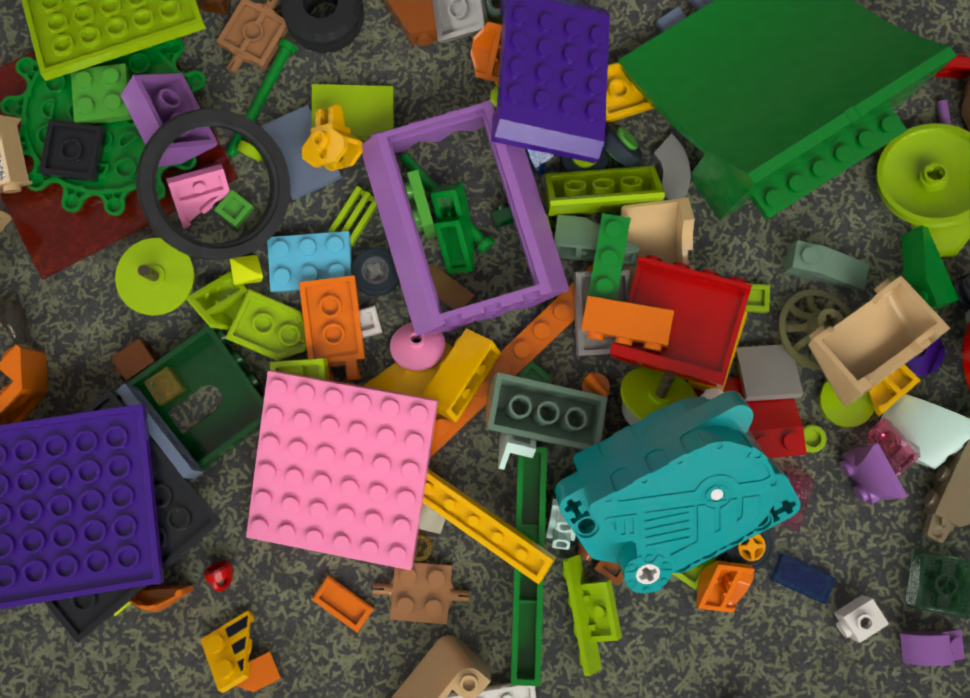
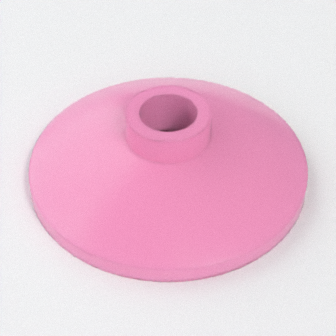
(416, 355)

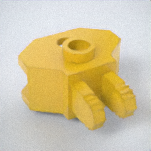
(331, 141)

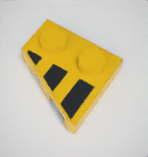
(229, 651)

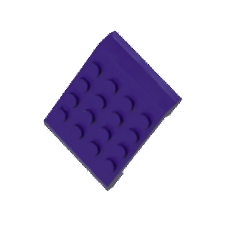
(553, 78)

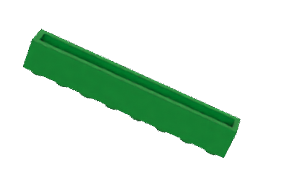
(527, 594)

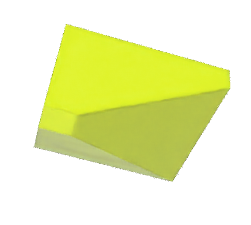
(246, 270)

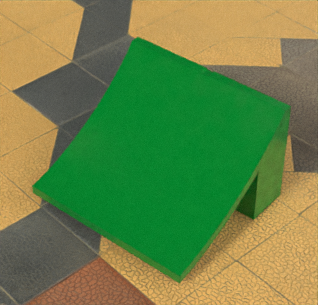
(781, 93)

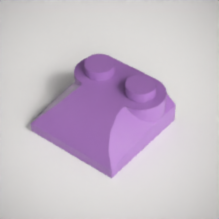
(871, 473)

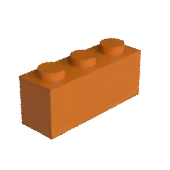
(627, 323)

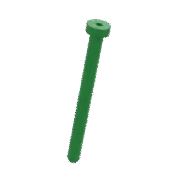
(286, 49)
(483, 242)

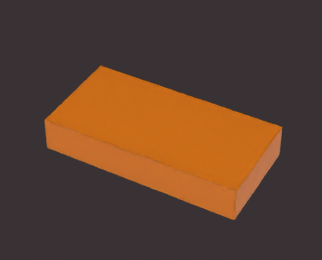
(343, 603)

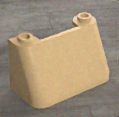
(875, 339)
(447, 668)

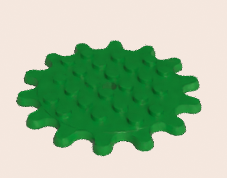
(123, 142)

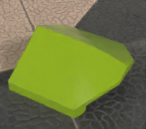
(218, 301)

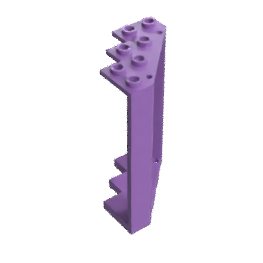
(405, 240)

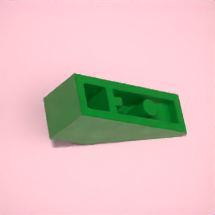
(925, 269)

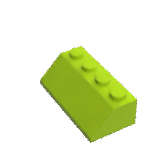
(601, 190)

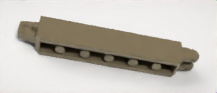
(950, 499)

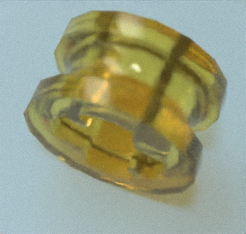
(427, 551)

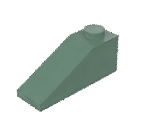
(578, 238)
(825, 265)

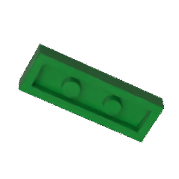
(609, 256)

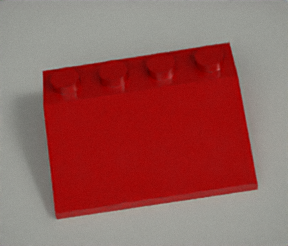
(774, 423)

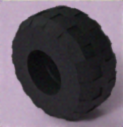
(325, 33)

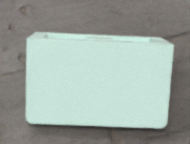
(515, 445)

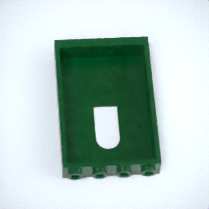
(203, 362)

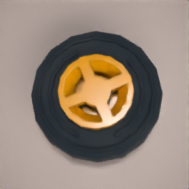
(755, 552)

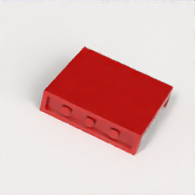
(703, 324)

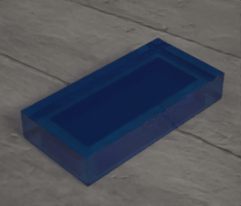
(803, 579)

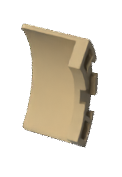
(661, 230)

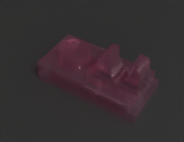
(802, 486)

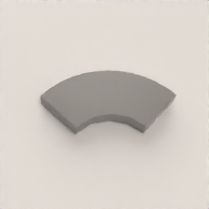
(674, 168)

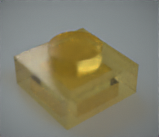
(164, 386)

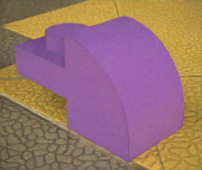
(932, 647)

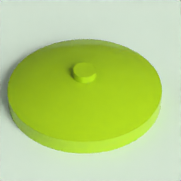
(927, 175)

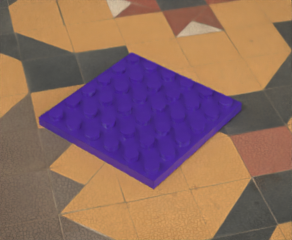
(77, 506)

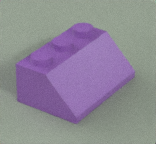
(156, 100)

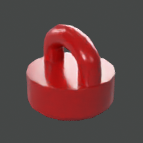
(218, 572)

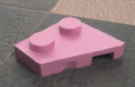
(197, 192)

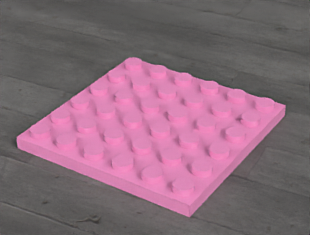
(341, 468)

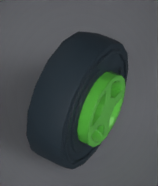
(621, 145)

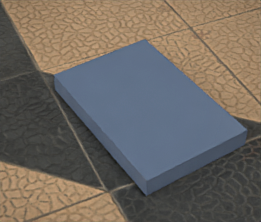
(290, 135)

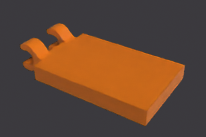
(333, 323)

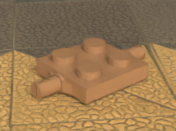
(252, 34)
(421, 593)

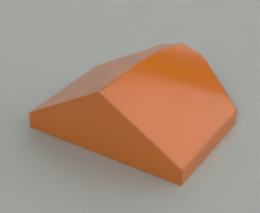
(486, 51)
(723, 585)
(160, 597)

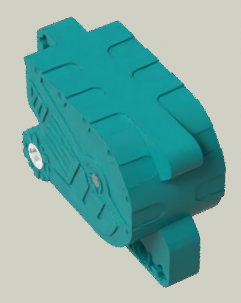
(675, 490)

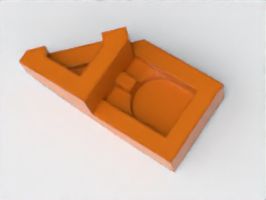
(262, 673)

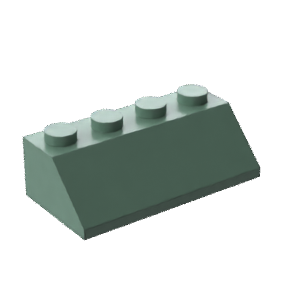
(544, 412)

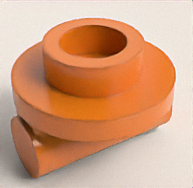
(596, 384)

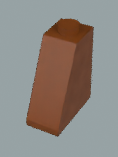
(414, 19)

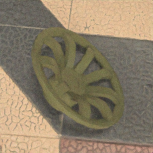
(827, 318)

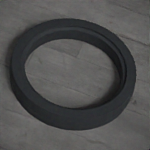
(263, 143)

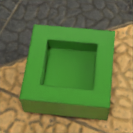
(234, 209)

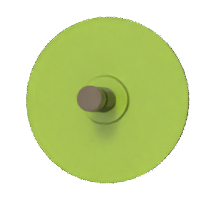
(154, 277)
(649, 390)

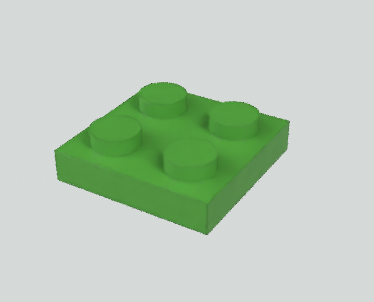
(98, 94)
(417, 198)

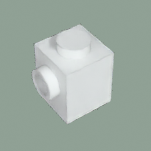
(860, 619)

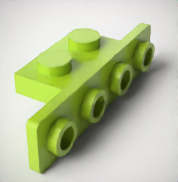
(592, 611)

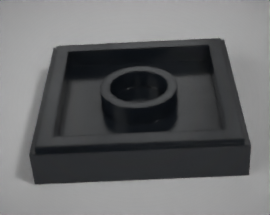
(73, 151)

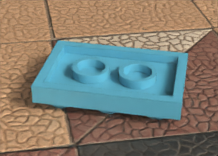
(308, 258)

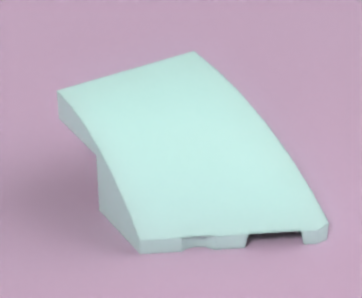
(930, 427)

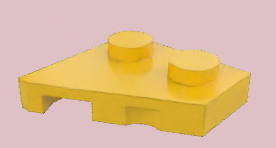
(892, 389)

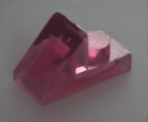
(897, 449)

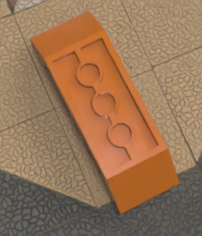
(29, 386)

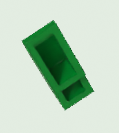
(454, 227)

